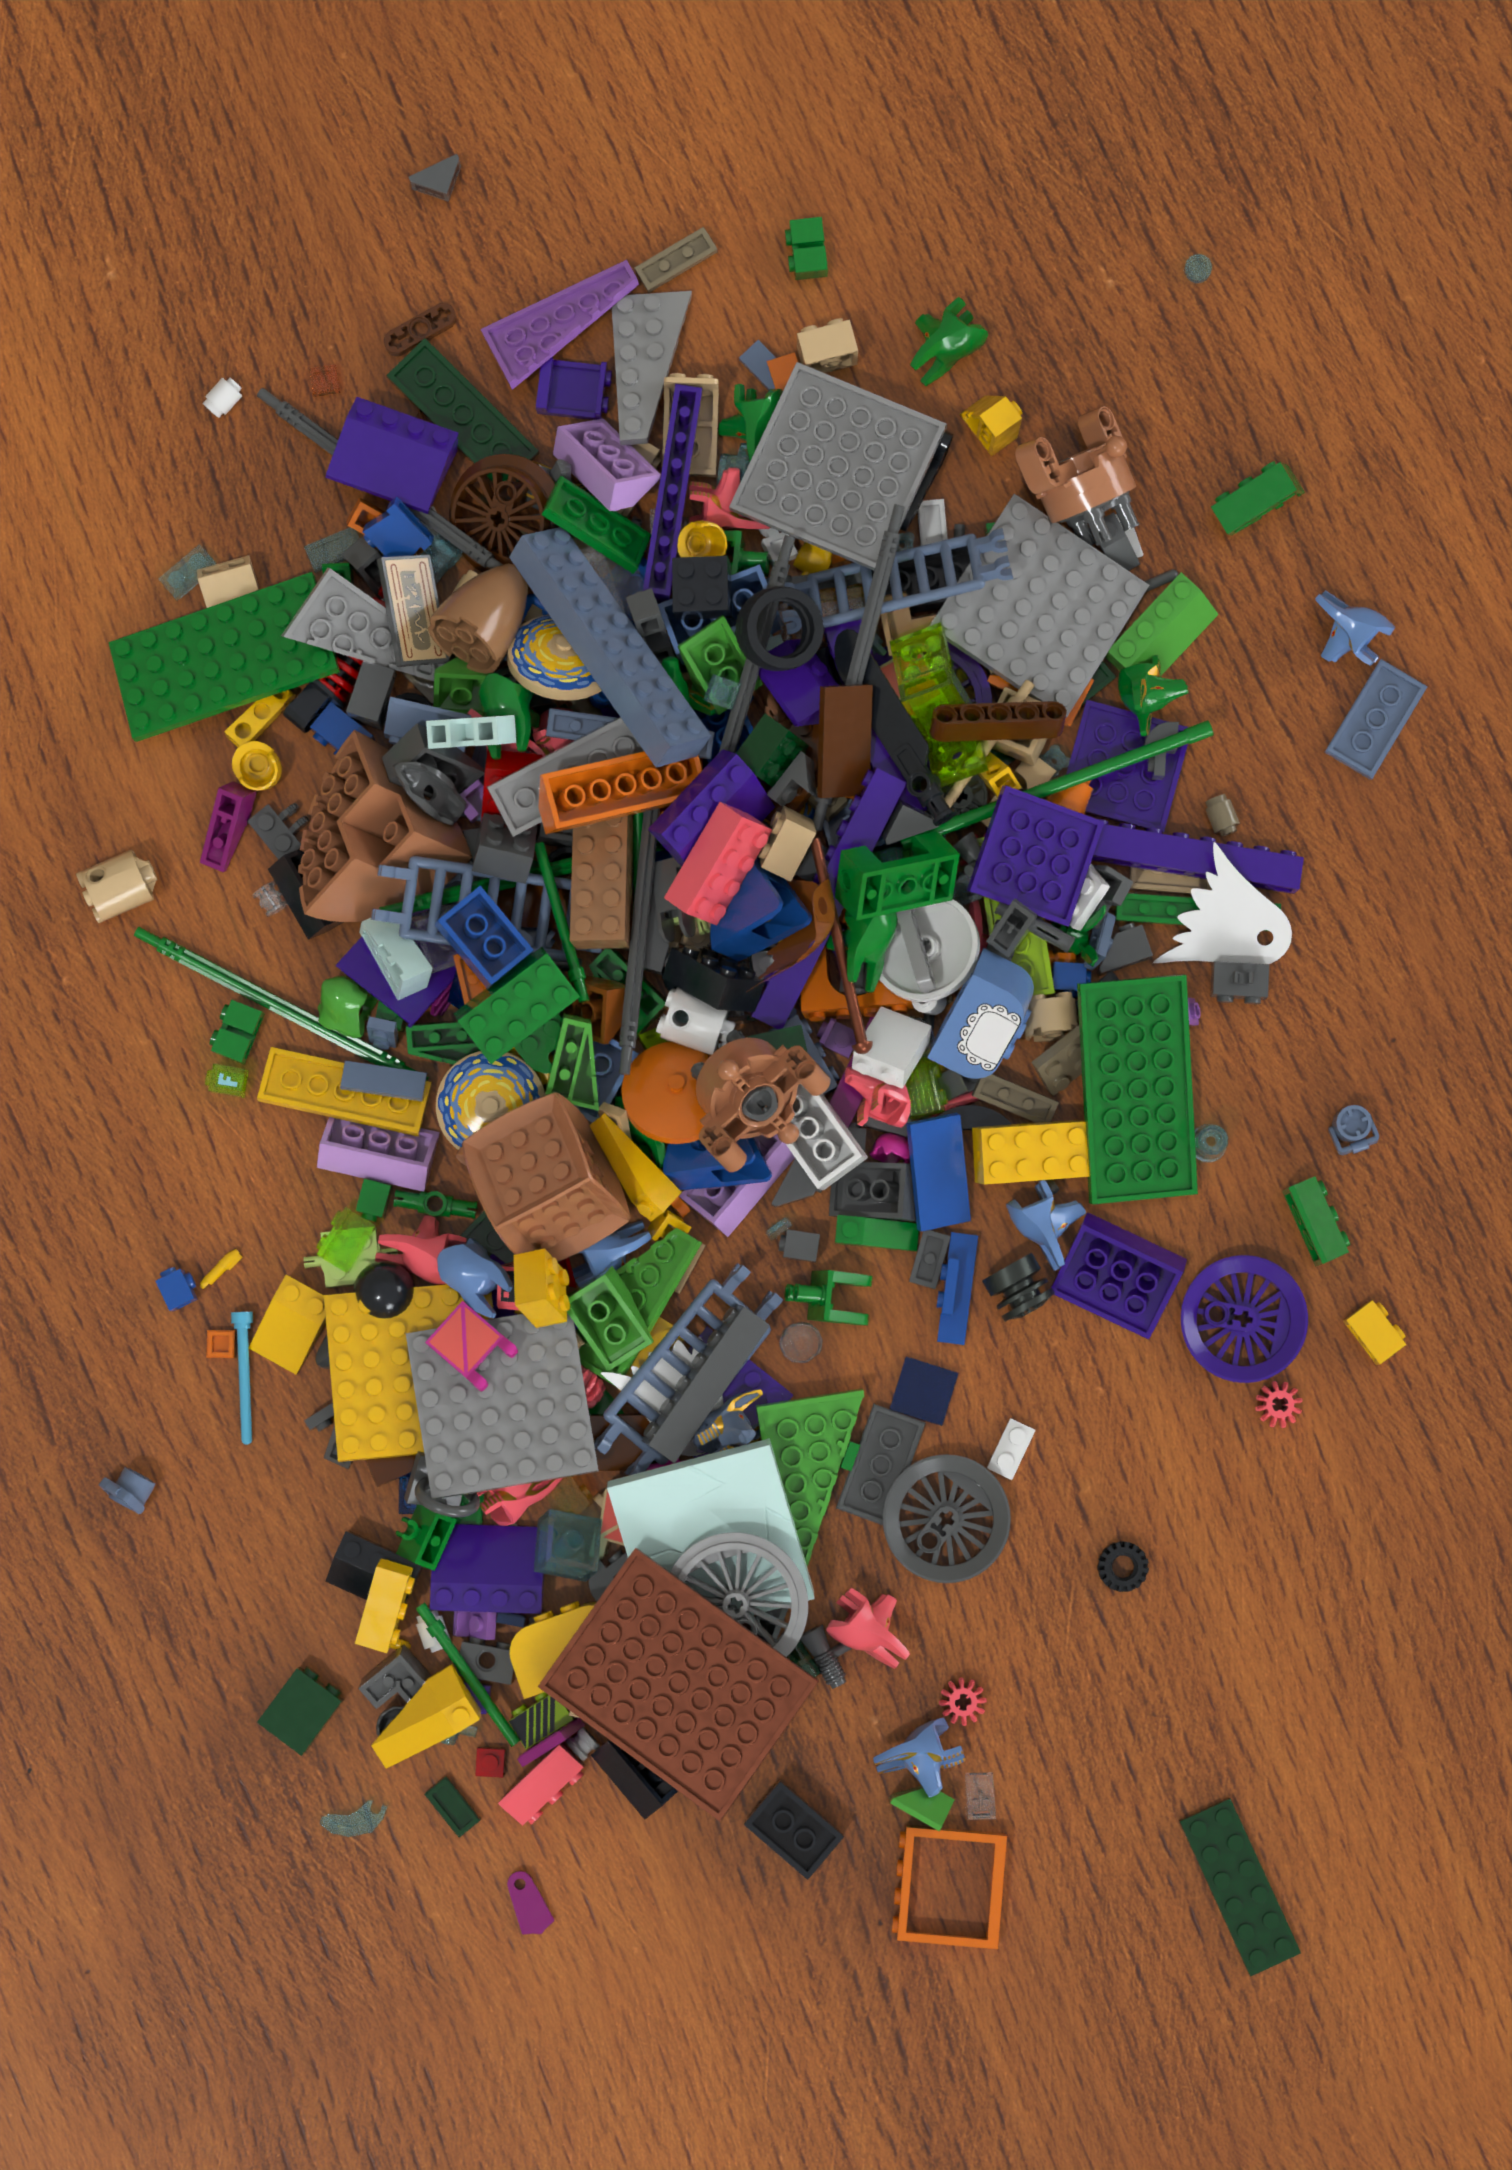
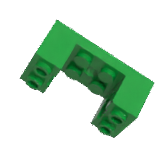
(874, 888)

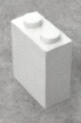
(895, 1048)

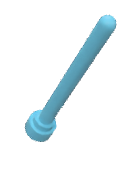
(242, 1322)

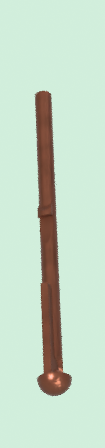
(862, 1045)

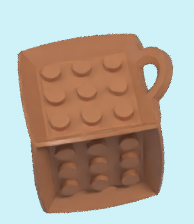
(545, 1179)

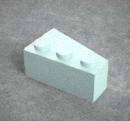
(398, 958)

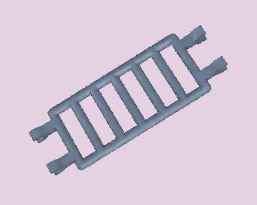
(980, 575)
(443, 866)
(618, 1425)

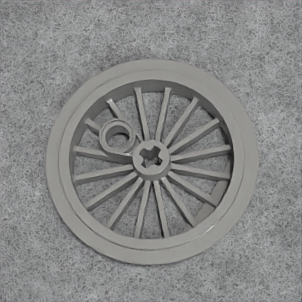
(730, 1544)

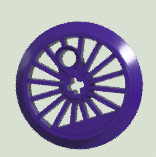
(1289, 1325)

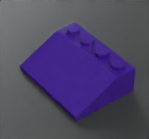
(392, 455)
(722, 780)
(1118, 1275)
(488, 1571)

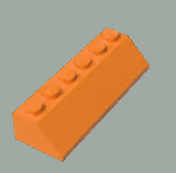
(611, 790)

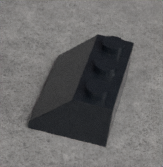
(289, 881)
(356, 1564)
(636, 1782)

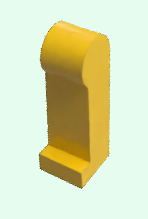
(258, 718)
(998, 775)

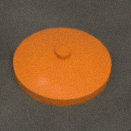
(663, 1093)

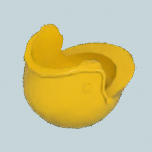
(702, 540)
(256, 766)

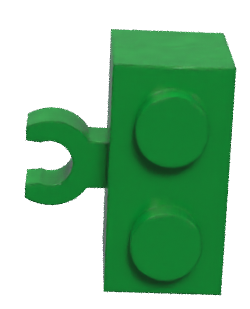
(425, 1537)

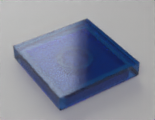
(923, 1391)

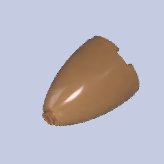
(481, 618)

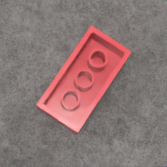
(718, 863)

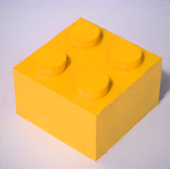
(540, 1288)

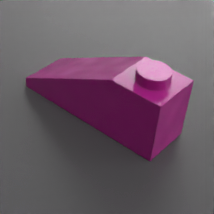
(227, 824)

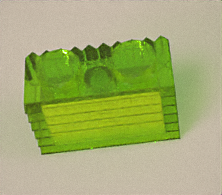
(925, 1091)

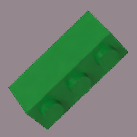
(1316, 1220)

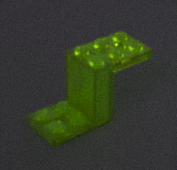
(931, 683)

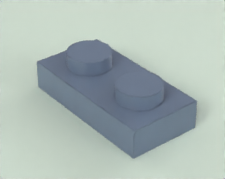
(382, 1033)

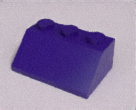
(798, 688)

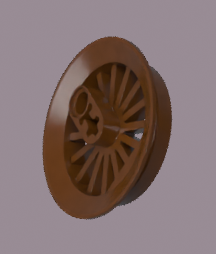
(523, 476)

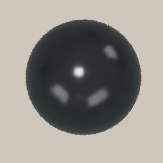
(384, 1289)

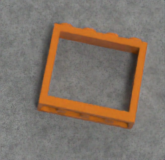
(904, 1868)

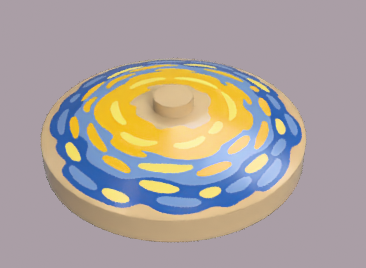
(547, 663)
(480, 1092)

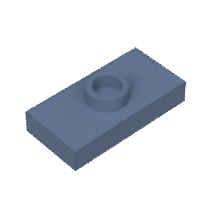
(1101, 939)

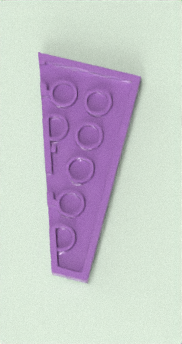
(542, 329)

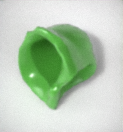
(341, 1004)

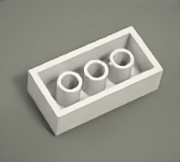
(824, 1142)

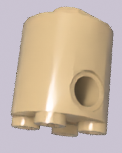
(117, 885)

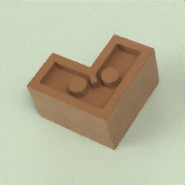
(901, 623)

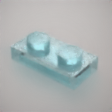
(183, 574)

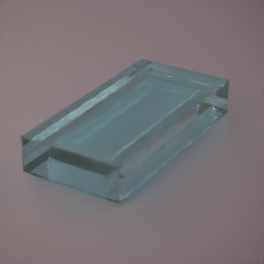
(330, 548)

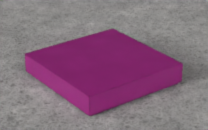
(550, 1741)

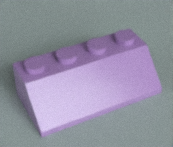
(607, 469)
(378, 1153)
(730, 1204)

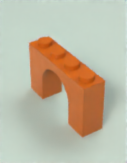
(822, 1000)

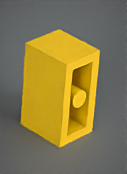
(1375, 1331)

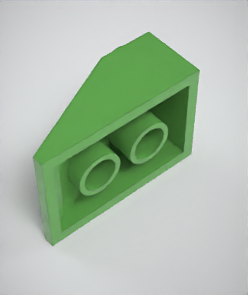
(713, 652)
(609, 1318)

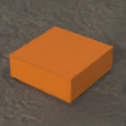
(221, 1343)

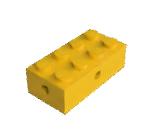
(1030, 1152)

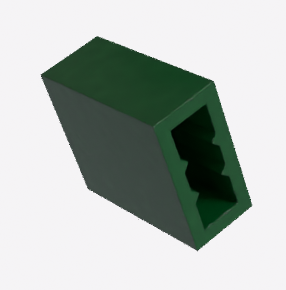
(301, 1710)

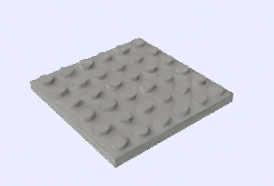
(836, 465)
(1052, 616)
(519, 1429)

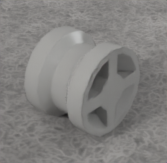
(582, 1743)

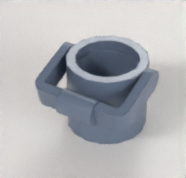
(1352, 1125)
(129, 1490)

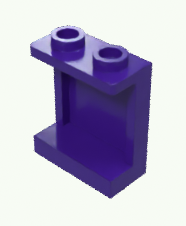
(573, 389)

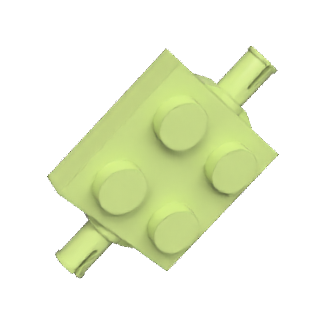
(337, 1278)

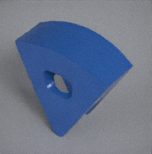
(759, 899)
(695, 1168)

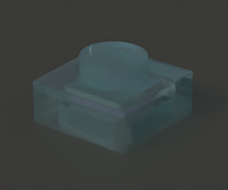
(722, 691)

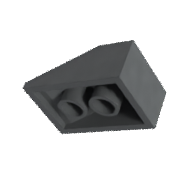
(450, 761)
(875, 1192)

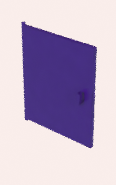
(364, 970)

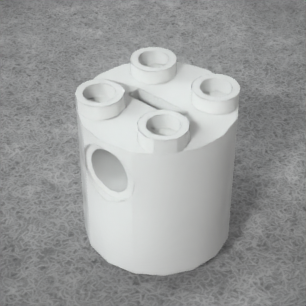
(704, 1027)

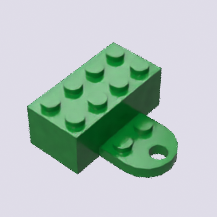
(520, 1012)

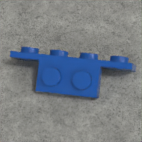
(957, 1288)

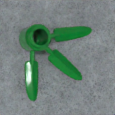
(1081, 937)

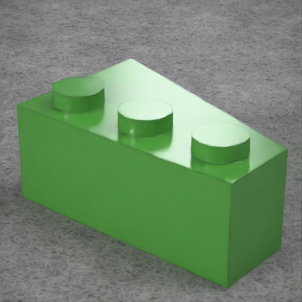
(574, 1063)

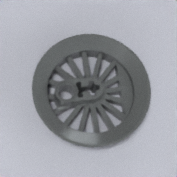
(974, 1481)

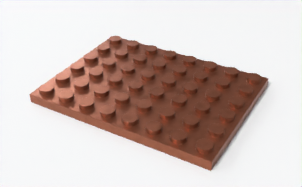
(678, 1684)

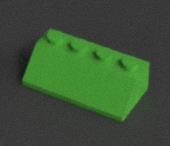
(1164, 627)

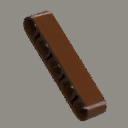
(997, 721)

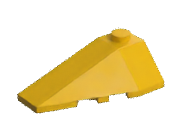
(641, 1179)

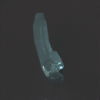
(357, 1823)

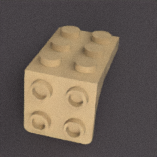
(705, 445)

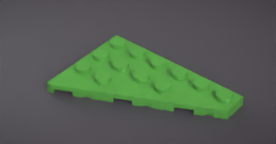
(651, 1283)
(809, 1446)

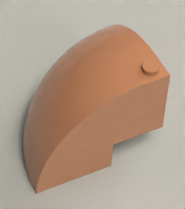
(362, 825)

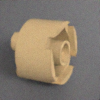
(1051, 1017)

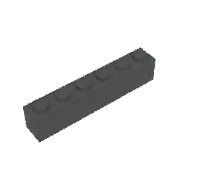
(705, 1382)

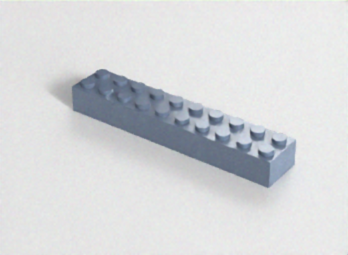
(610, 646)

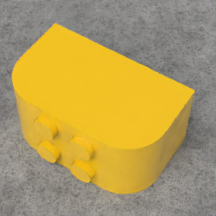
(541, 1643)

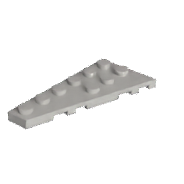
(644, 347)
(348, 623)

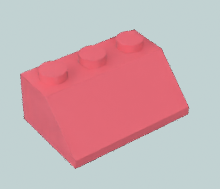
(542, 1785)

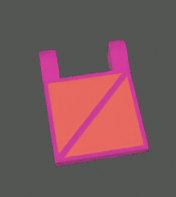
(466, 1342)

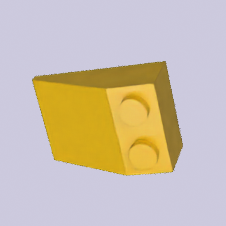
(290, 1325)

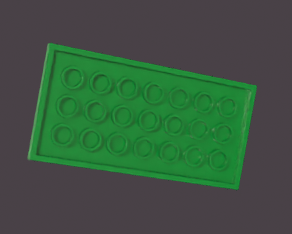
(216, 659)
(1137, 1088)

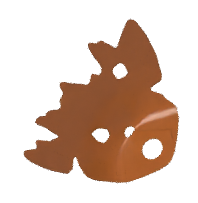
(794, 948)

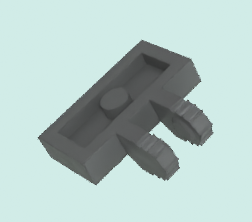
(275, 832)

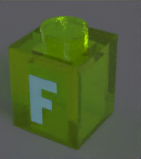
(227, 1080)

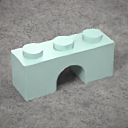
(471, 731)

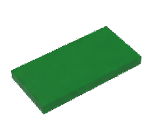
(596, 525)

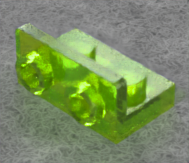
(345, 1239)

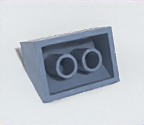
(405, 714)

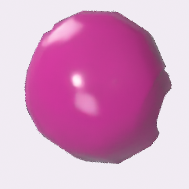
(890, 1148)

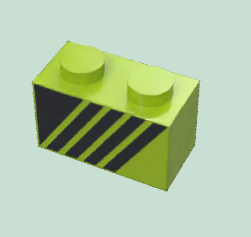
(539, 1720)

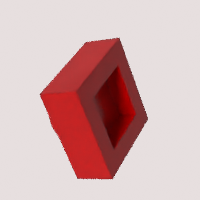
(490, 1762)

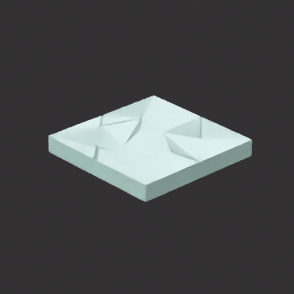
(707, 1496)

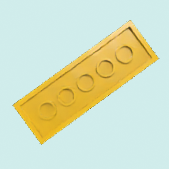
(314, 1087)

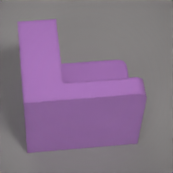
(474, 797)

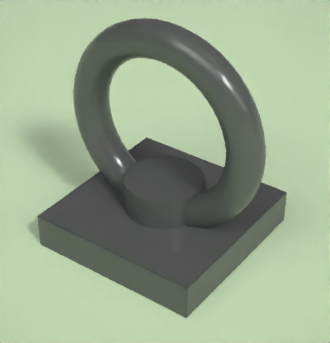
(419, 1493)

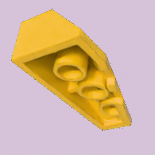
(432, 1715)

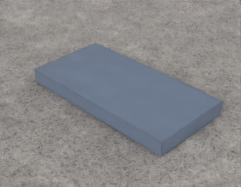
(1375, 719)

